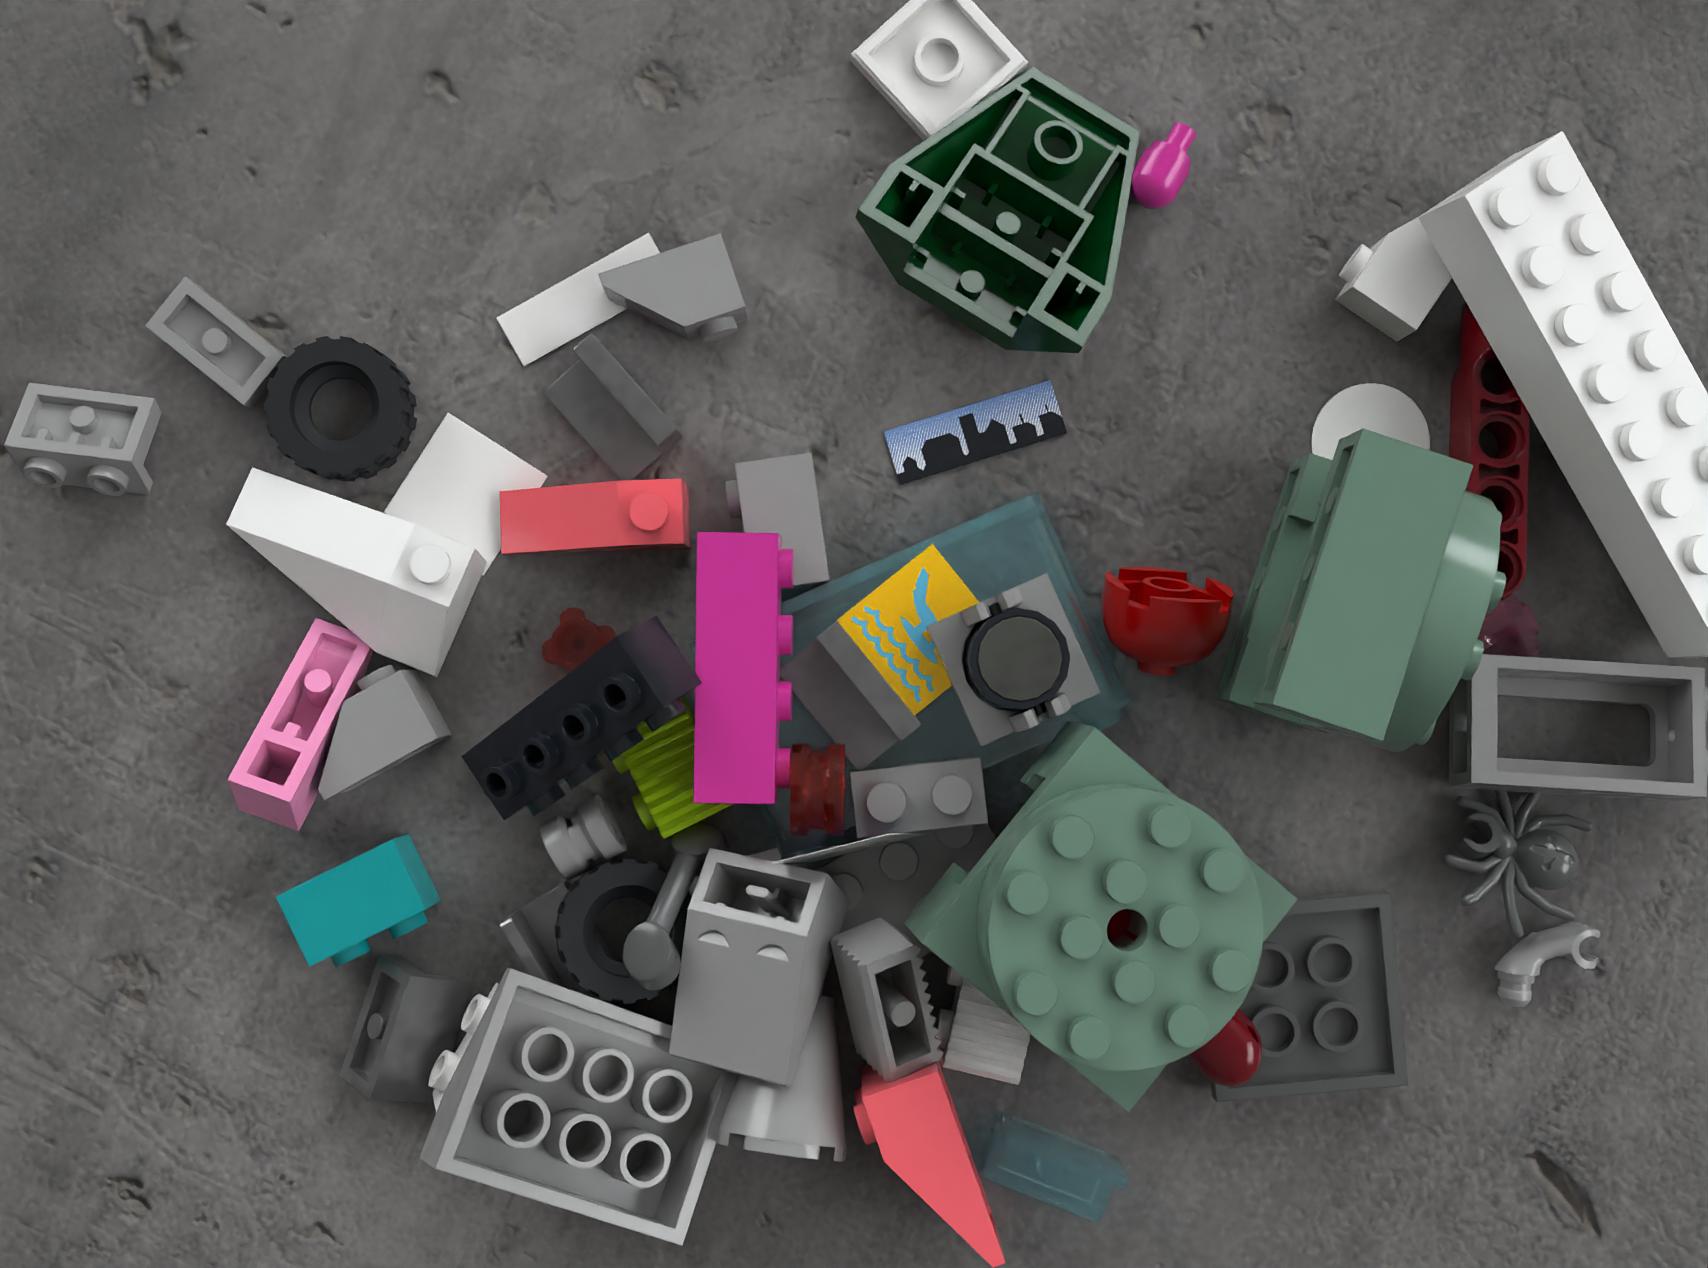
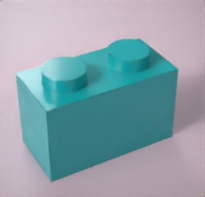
(359, 899)

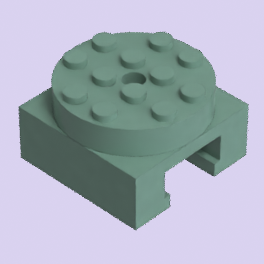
(1367, 594)
(1040, 903)

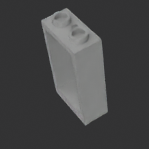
(1670, 694)

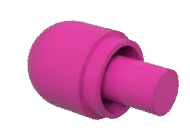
(1163, 168)

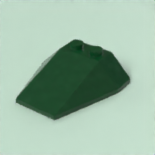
(1011, 215)

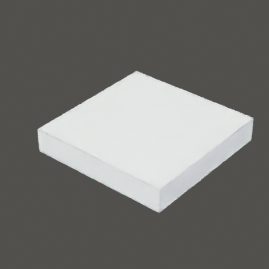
(937, 61)

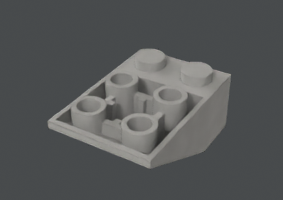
(753, 964)

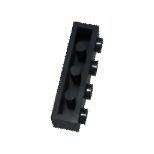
(581, 717)

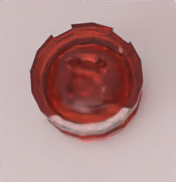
(817, 789)

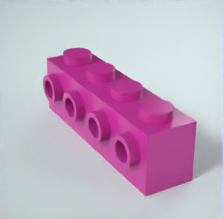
(740, 667)

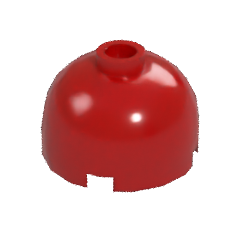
(1163, 618)

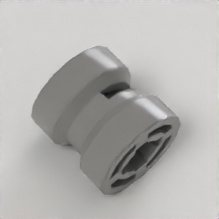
(585, 836)

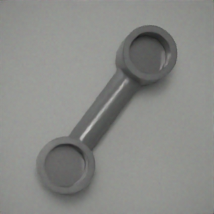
(648, 948)

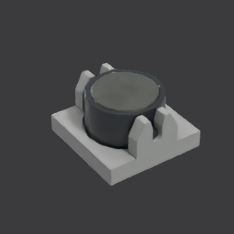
(1013, 660)

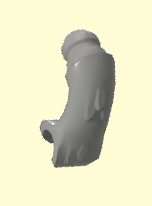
(1524, 960)

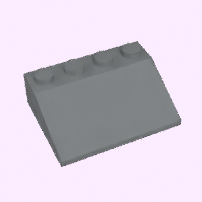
(580, 1109)

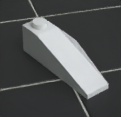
(371, 571)

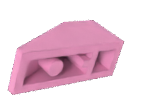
(291, 743)

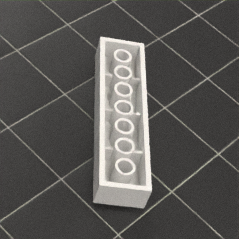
(1592, 371)

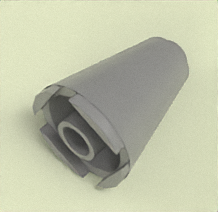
(797, 1117)

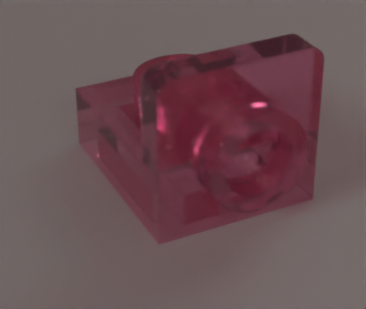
(1513, 626)

